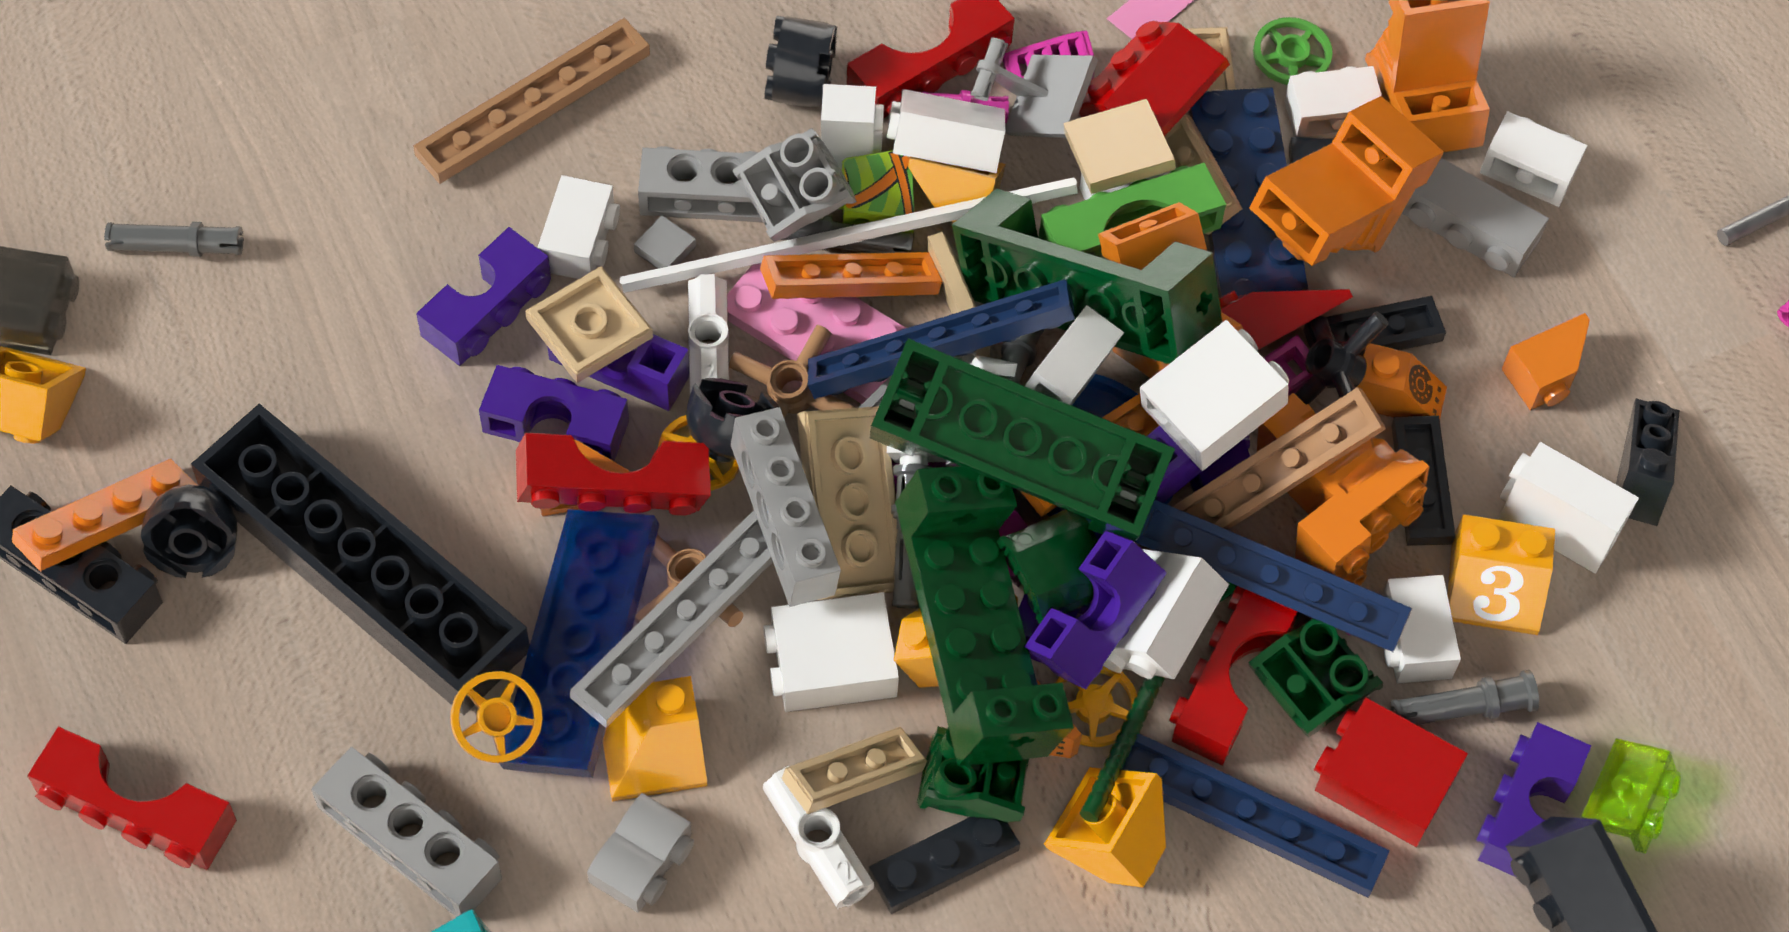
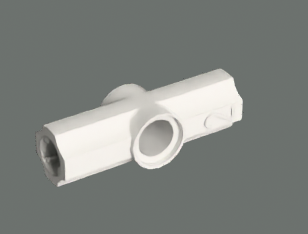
(708, 321)
(830, 860)

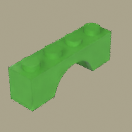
(1081, 222)

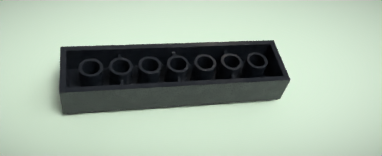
(361, 557)

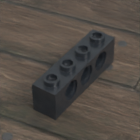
(118, 609)

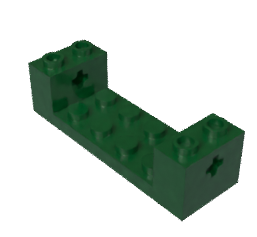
(1157, 308)
(1021, 439)
(974, 620)

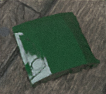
(1049, 562)
(1303, 673)
(971, 790)

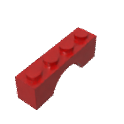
(970, 29)
(557, 473)
(1214, 713)
(184, 824)

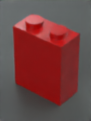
(1388, 770)

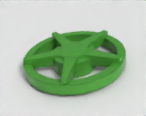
(1291, 49)

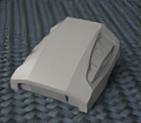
(794, 183)

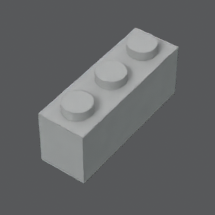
(1476, 217)

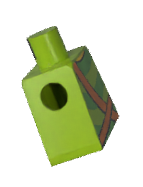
(880, 186)

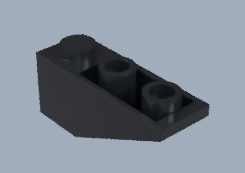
(1649, 458)

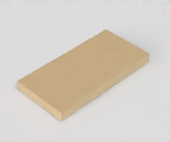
(853, 494)

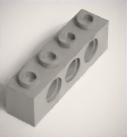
(700, 197)
(785, 507)
(454, 886)

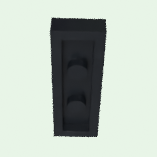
(1410, 324)
(1423, 440)
(942, 860)

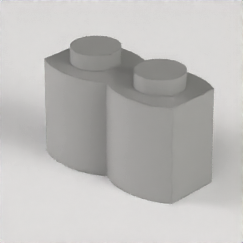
(640, 853)

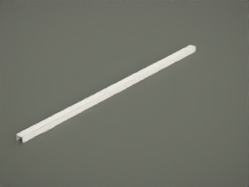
(831, 238)

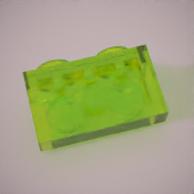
(1634, 792)

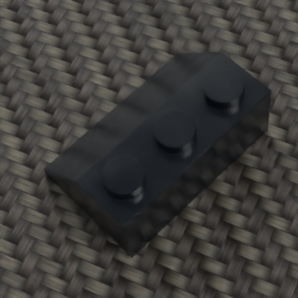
(1577, 878)

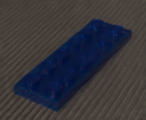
(580, 620)

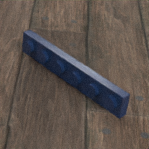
(953, 335)
(1277, 576)
(1260, 817)

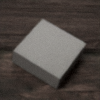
(664, 244)

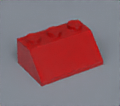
(1158, 65)

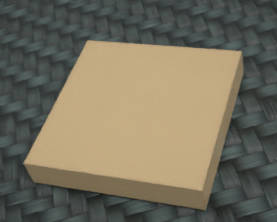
(1119, 146)
(589, 324)

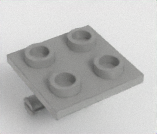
(1046, 94)

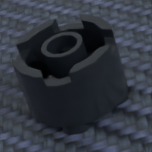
(800, 61)

